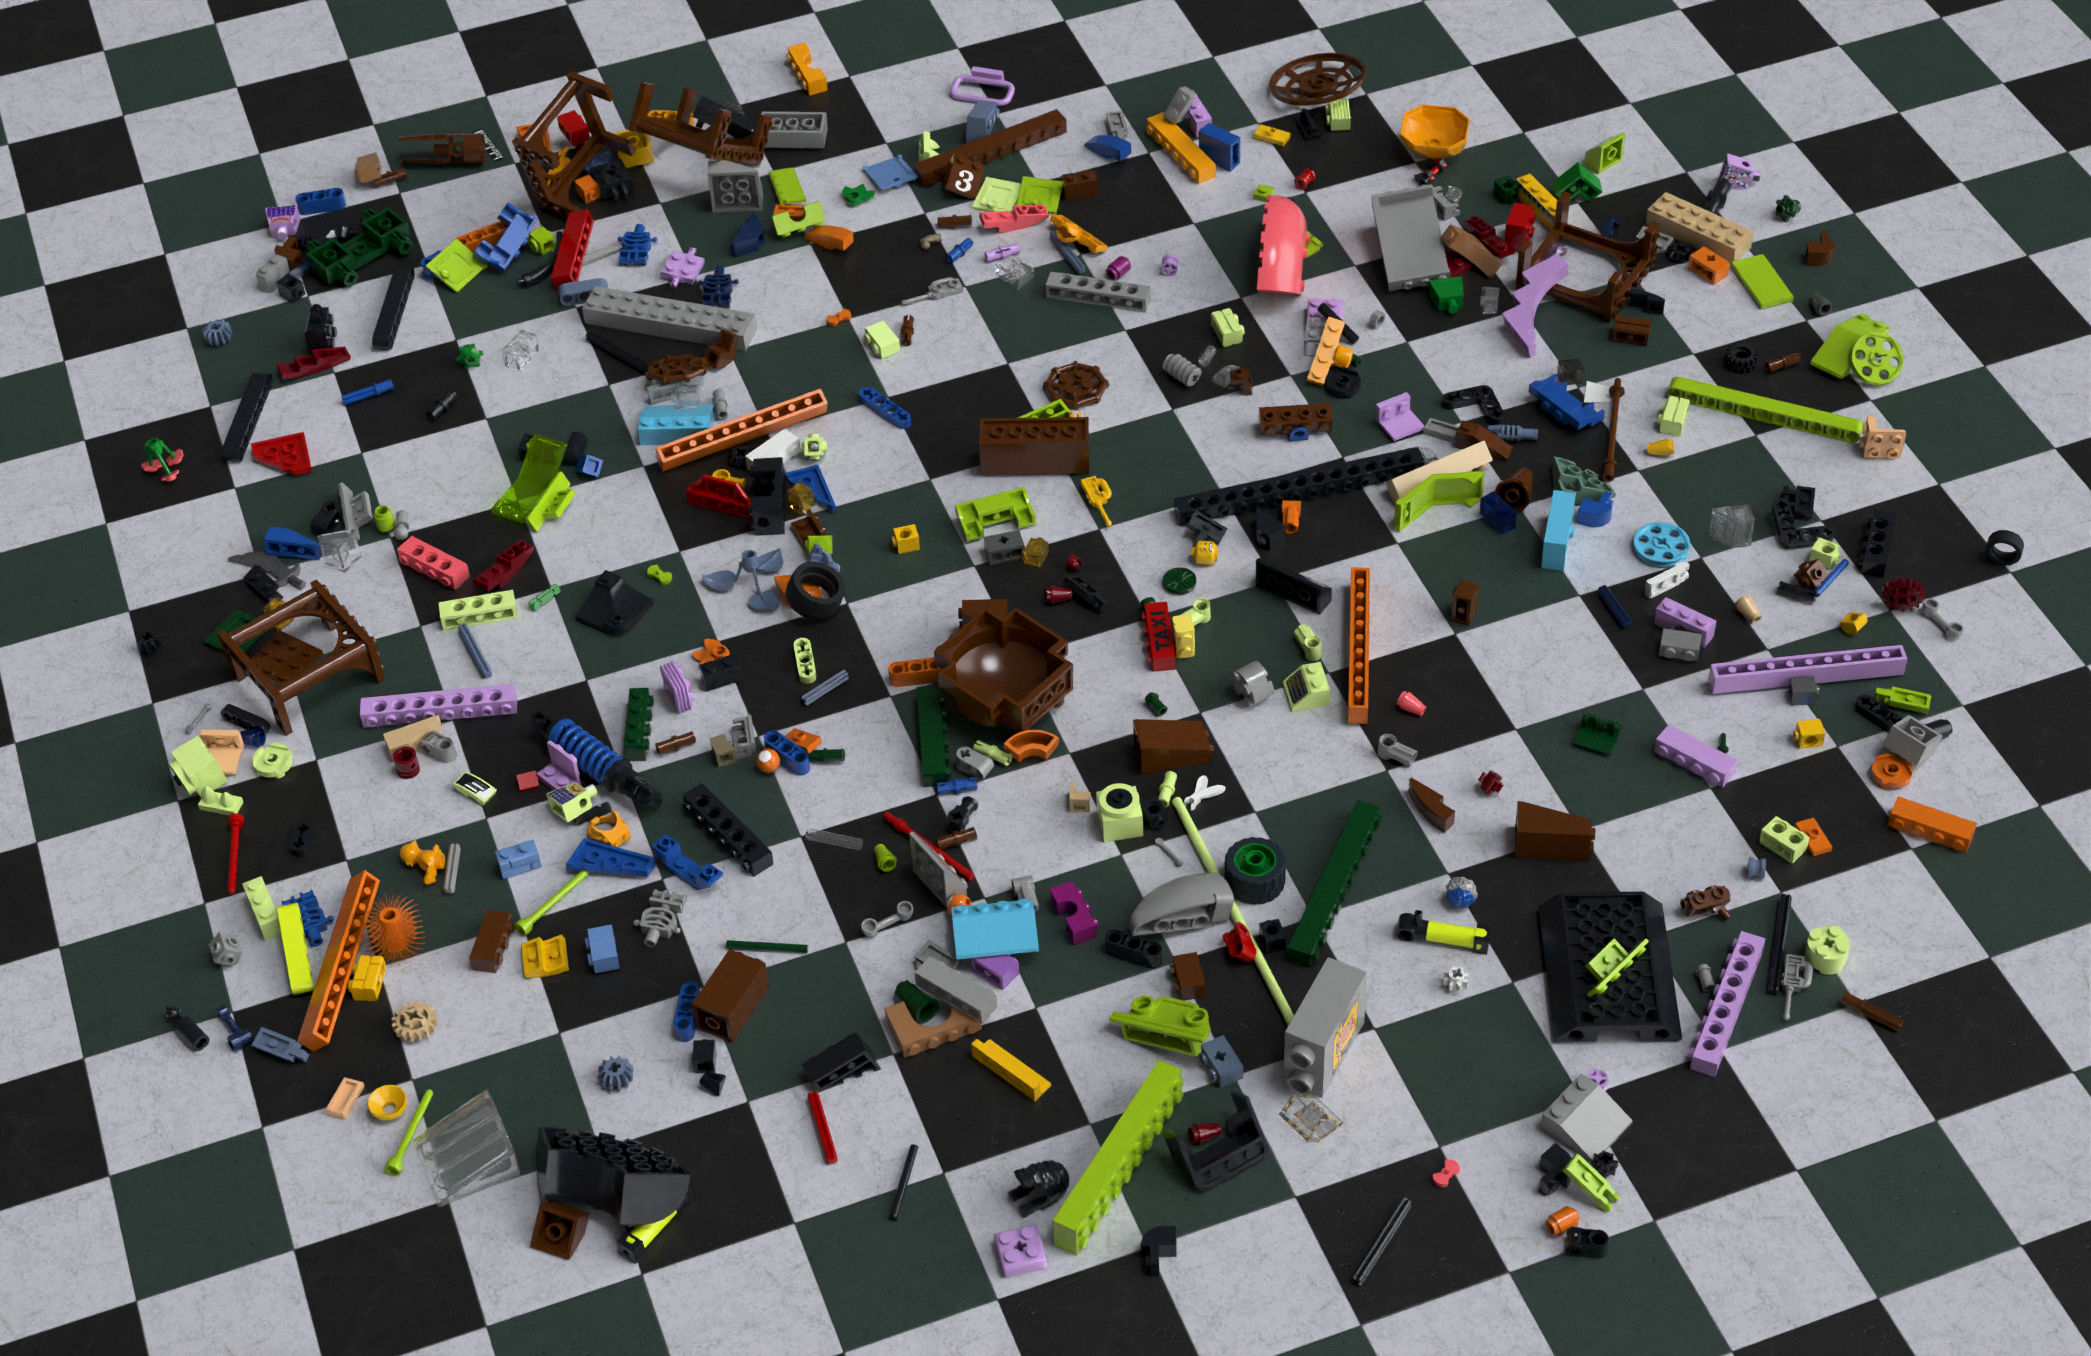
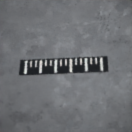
(491, 149)

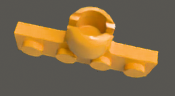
(1070, 232)
(1329, 352)

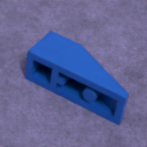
(290, 544)

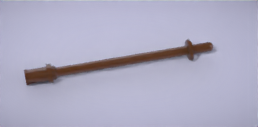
(1609, 463)

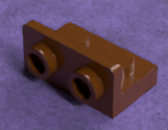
(807, 527)

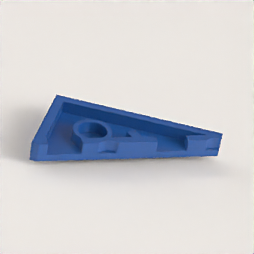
(814, 479)

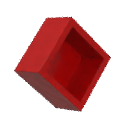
(1520, 225)

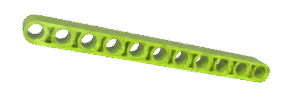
(1766, 409)

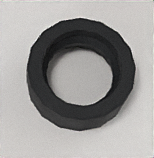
(2005, 537)

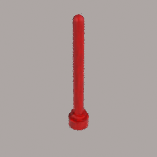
(235, 823)

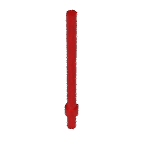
(901, 826)

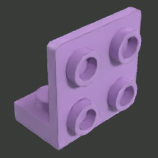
(1397, 418)
(561, 770)

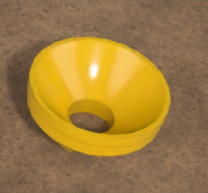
(386, 1096)

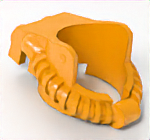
(613, 837)

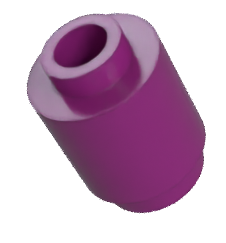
(1118, 268)

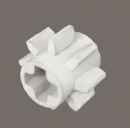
(1456, 979)

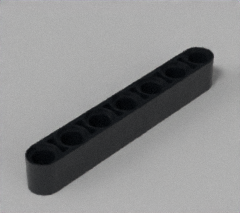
(393, 307)
(246, 417)

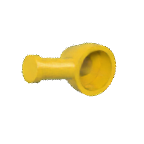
(724, 474)

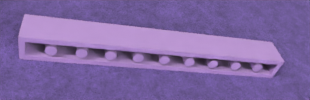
(1822, 666)

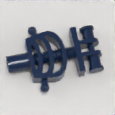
(717, 288)

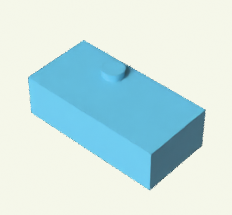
(1558, 530)

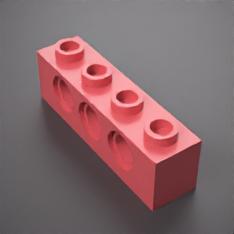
(433, 563)

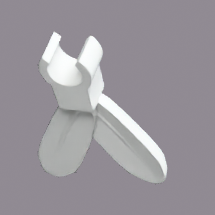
(1203, 792)

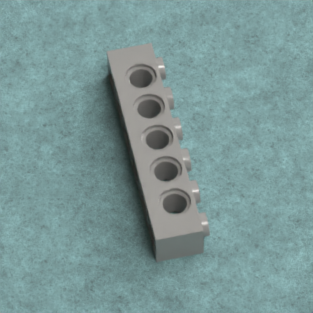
(1098, 291)

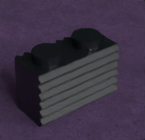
(720, 672)

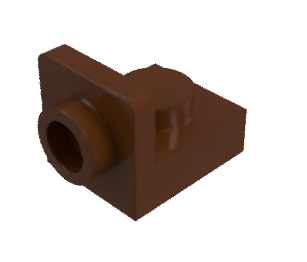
(1243, 378)

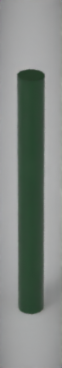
(784, 947)

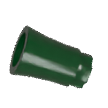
(917, 1002)

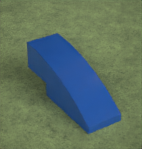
(1109, 146)

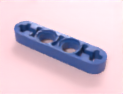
(899, 418)

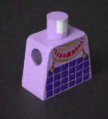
(283, 220)

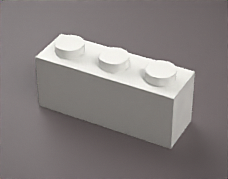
(781, 445)

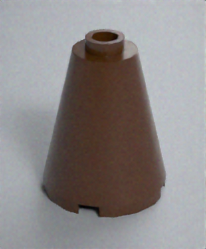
(1516, 488)

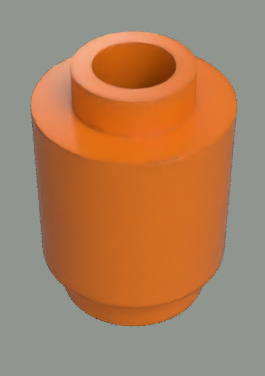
(1562, 1220)

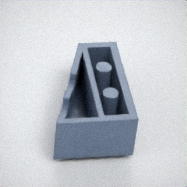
(981, 120)

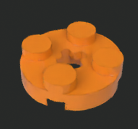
(1887, 779)

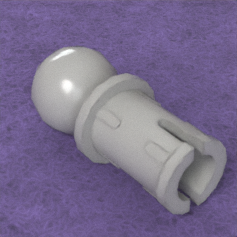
(401, 525)

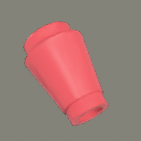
(1410, 703)

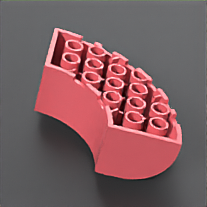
(1283, 247)

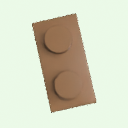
(368, 167)

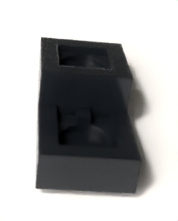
(1653, 303)

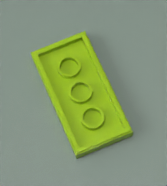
(1762, 281)

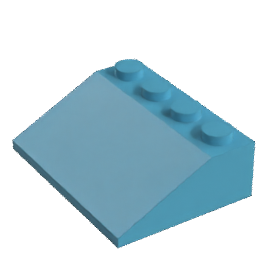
(666, 423)
(994, 929)

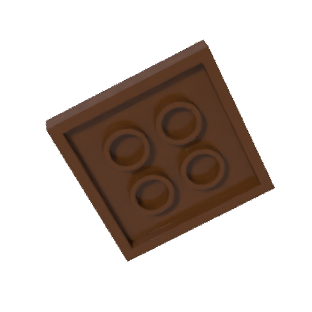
(285, 657)

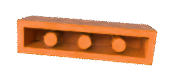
(1932, 824)

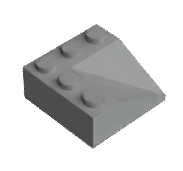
(734, 187)

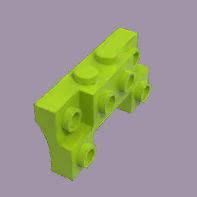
(993, 510)

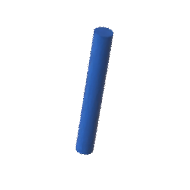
(1832, 576)

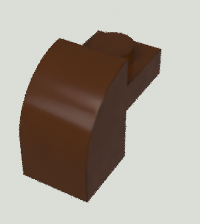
(290, 251)
(1820, 252)
(724, 352)

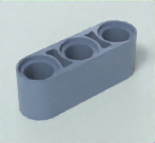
(579, 291)

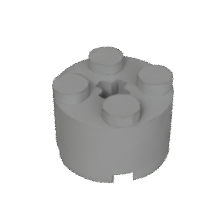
(1252, 683)

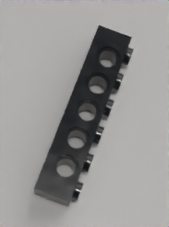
(727, 829)

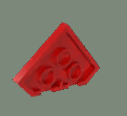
(284, 453)

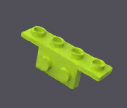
(551, 502)
(1610, 961)

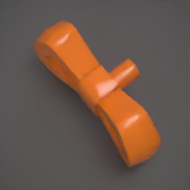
(833, 320)

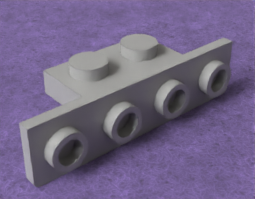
(355, 509)

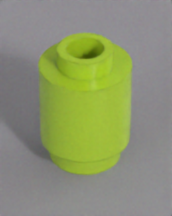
(384, 518)

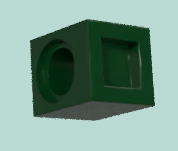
(1506, 189)

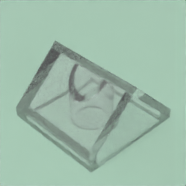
(340, 549)

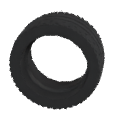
(809, 605)

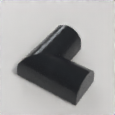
(575, 447)

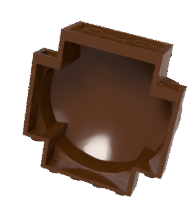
(1004, 670)

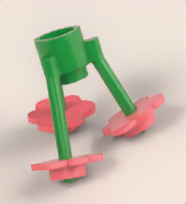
(154, 447)

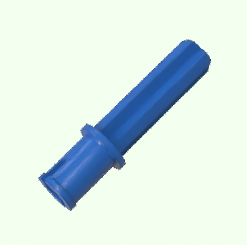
(367, 392)

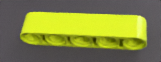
(295, 949)

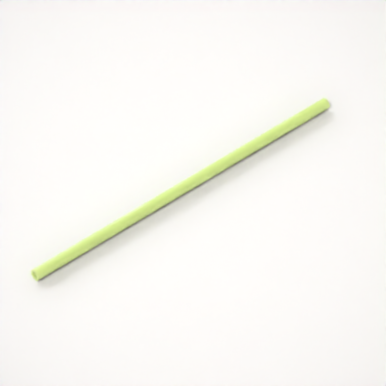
(1235, 913)

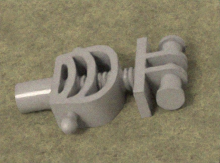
(660, 918)

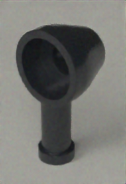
(344, 232)

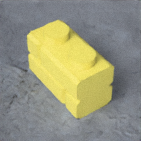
(1183, 636)

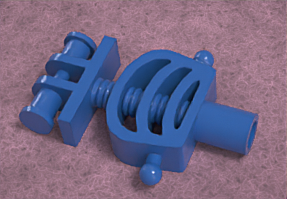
(635, 246)
(312, 916)

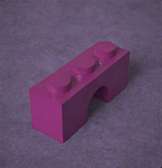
(1068, 899)

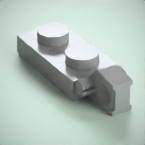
(1117, 124)

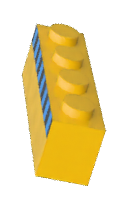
(1535, 195)

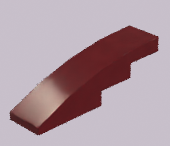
(316, 362)

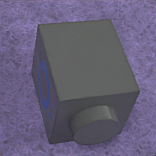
(1803, 691)

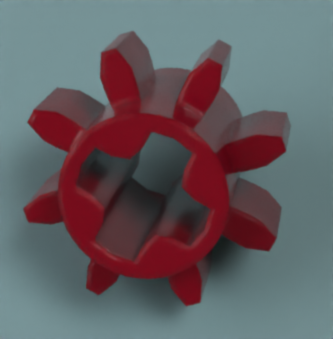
(1490, 782)

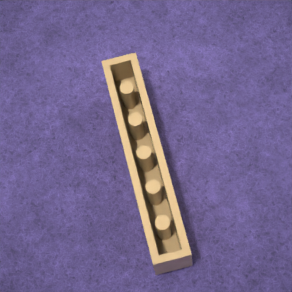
(1462, 461)

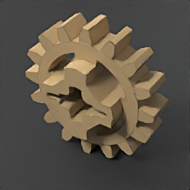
(414, 1021)

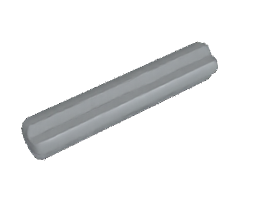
(601, 253)
(451, 868)

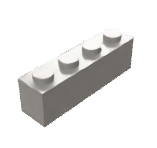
(956, 989)

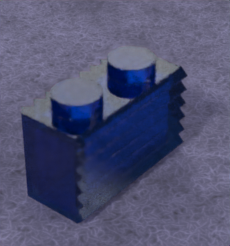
(1498, 512)

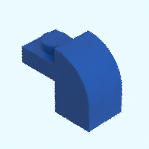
(1595, 513)

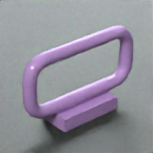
(983, 76)

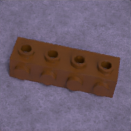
(1286, 418)

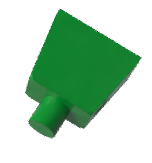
(1447, 293)

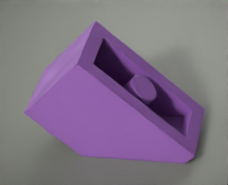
(997, 969)

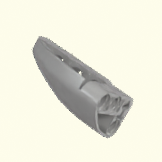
(1183, 905)

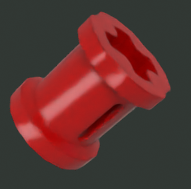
(1304, 178)

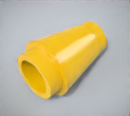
(1662, 447)

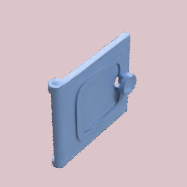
(886, 172)

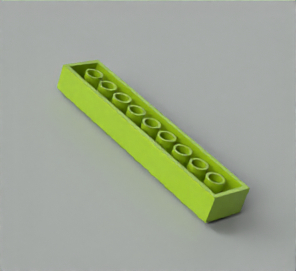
(1117, 1158)

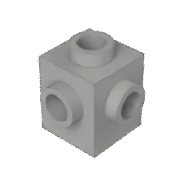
(225, 948)

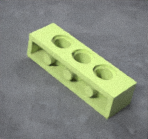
(478, 610)

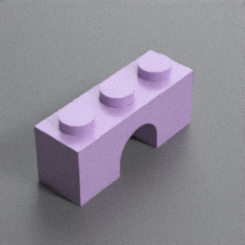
(1198, 116)
(1672, 613)

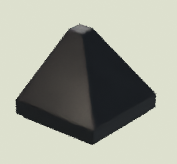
(713, 1082)

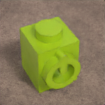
(541, 241)

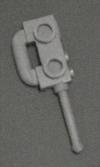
(939, 289)
(1791, 981)

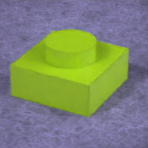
(1262, 191)

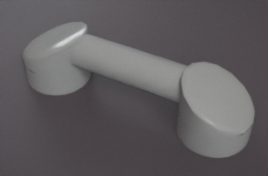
(1930, 609)
(904, 913)

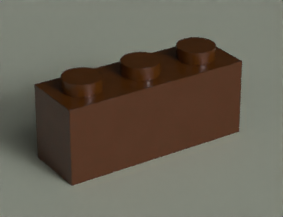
(491, 941)

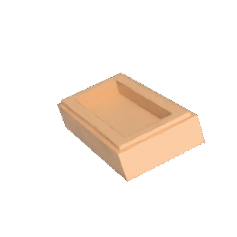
(344, 1098)

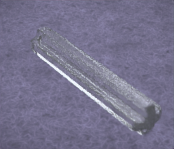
(834, 839)

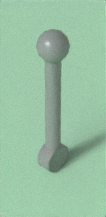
(189, 728)
(1159, 842)

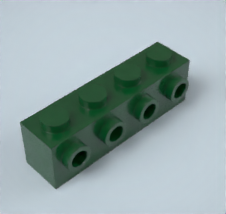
(638, 724)

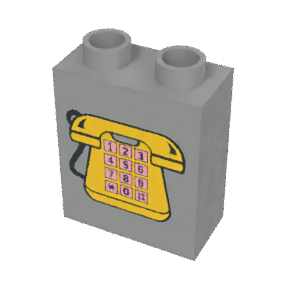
(1324, 1028)

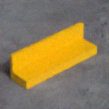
(1010, 1068)

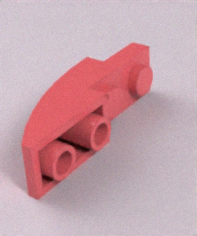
(1019, 218)

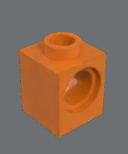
(587, 189)

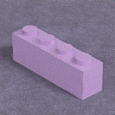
(1695, 756)

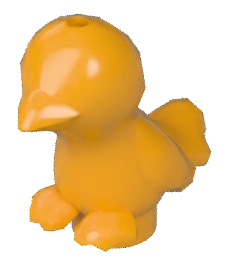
(427, 859)

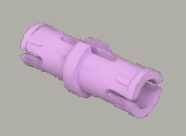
(1002, 252)

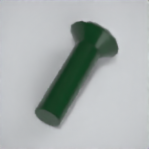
(1723, 748)

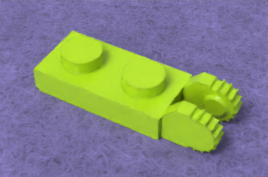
(1591, 1182)

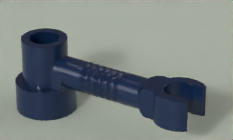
(238, 1037)

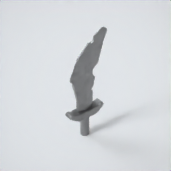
(271, 564)

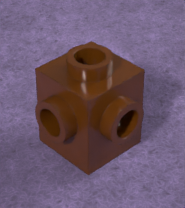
(1807, 575)

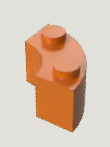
(1030, 744)

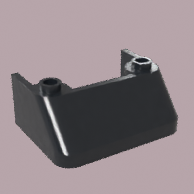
(1227, 1156)

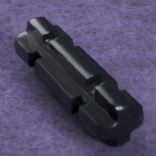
(593, 812)

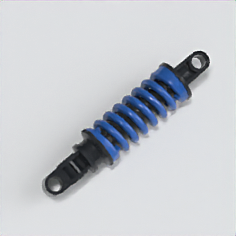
(596, 759)

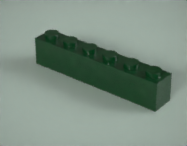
(932, 735)

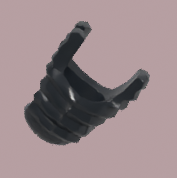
(1049, 1175)

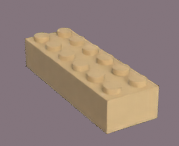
(1699, 227)

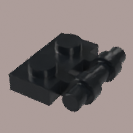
(1803, 499)

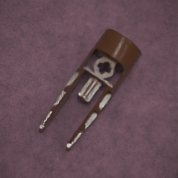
(472, 148)

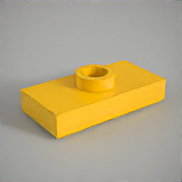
(1272, 135)

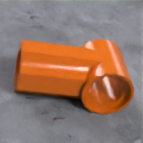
(1291, 512)

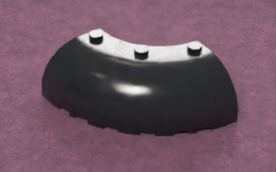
(609, 1175)

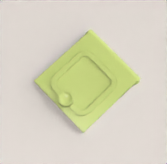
(997, 195)

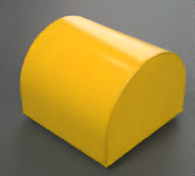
(1853, 623)

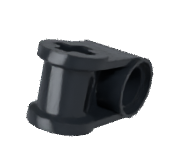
(326, 518)
(1586, 1242)

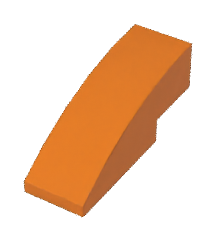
(830, 237)

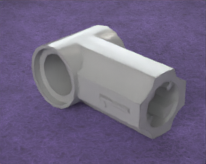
(1391, 749)
(1025, 889)

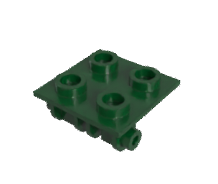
(1597, 734)

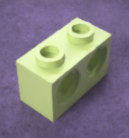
(1784, 839)

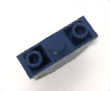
(749, 237)

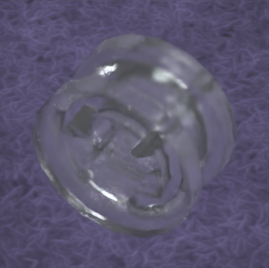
(1454, 194)

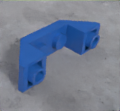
(670, 854)

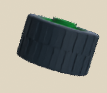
(1255, 870)

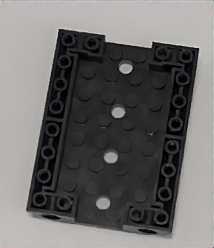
(1645, 991)

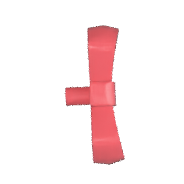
(1442, 1178)

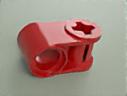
(1240, 943)

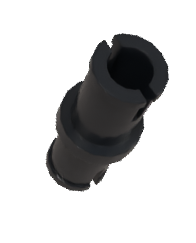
(441, 405)
(1797, 591)

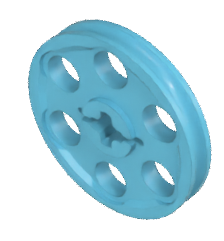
(1661, 544)

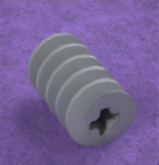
(1182, 369)

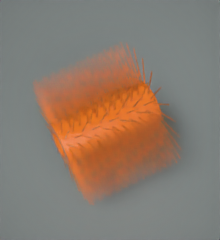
(392, 929)

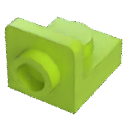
(824, 541)

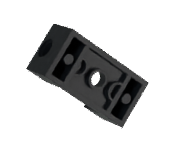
(770, 503)

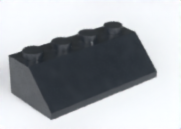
(1292, 586)

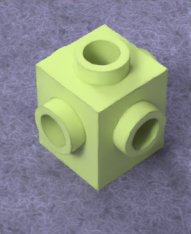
(806, 446)

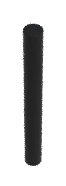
(903, 1182)

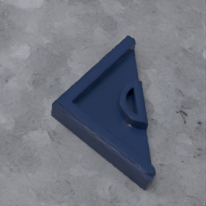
(1608, 229)

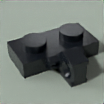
(1206, 528)

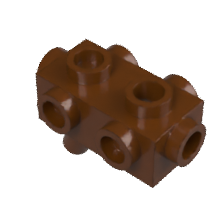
(1712, 899)

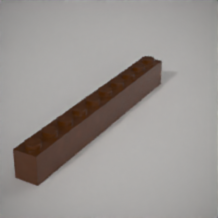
(994, 145)

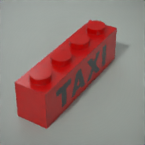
(1159, 636)

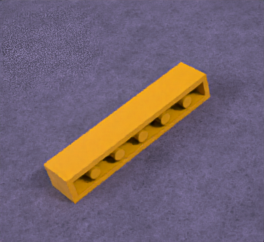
(1181, 148)

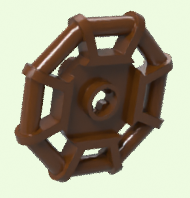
(676, 368)
(1066, 385)

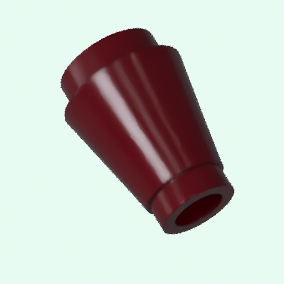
(1057, 594)
(1202, 1132)

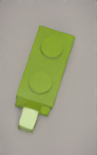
(1904, 699)

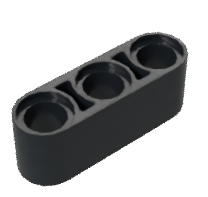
(1133, 948)

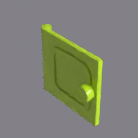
(1040, 191)
(456, 265)

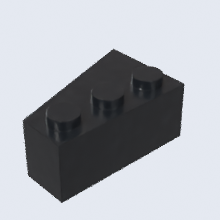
(839, 1062)

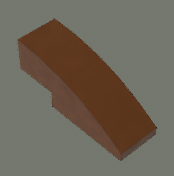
(1431, 805)

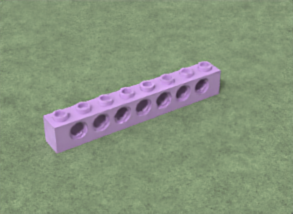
(445, 703)
(1727, 1003)

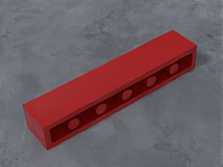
(572, 248)

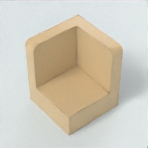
(1079, 800)

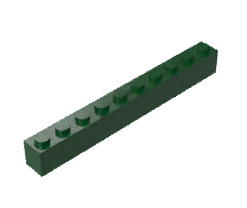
(1334, 884)

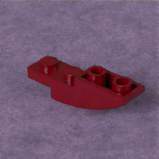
(1487, 236)
(506, 567)

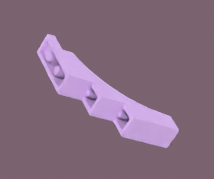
(1526, 299)

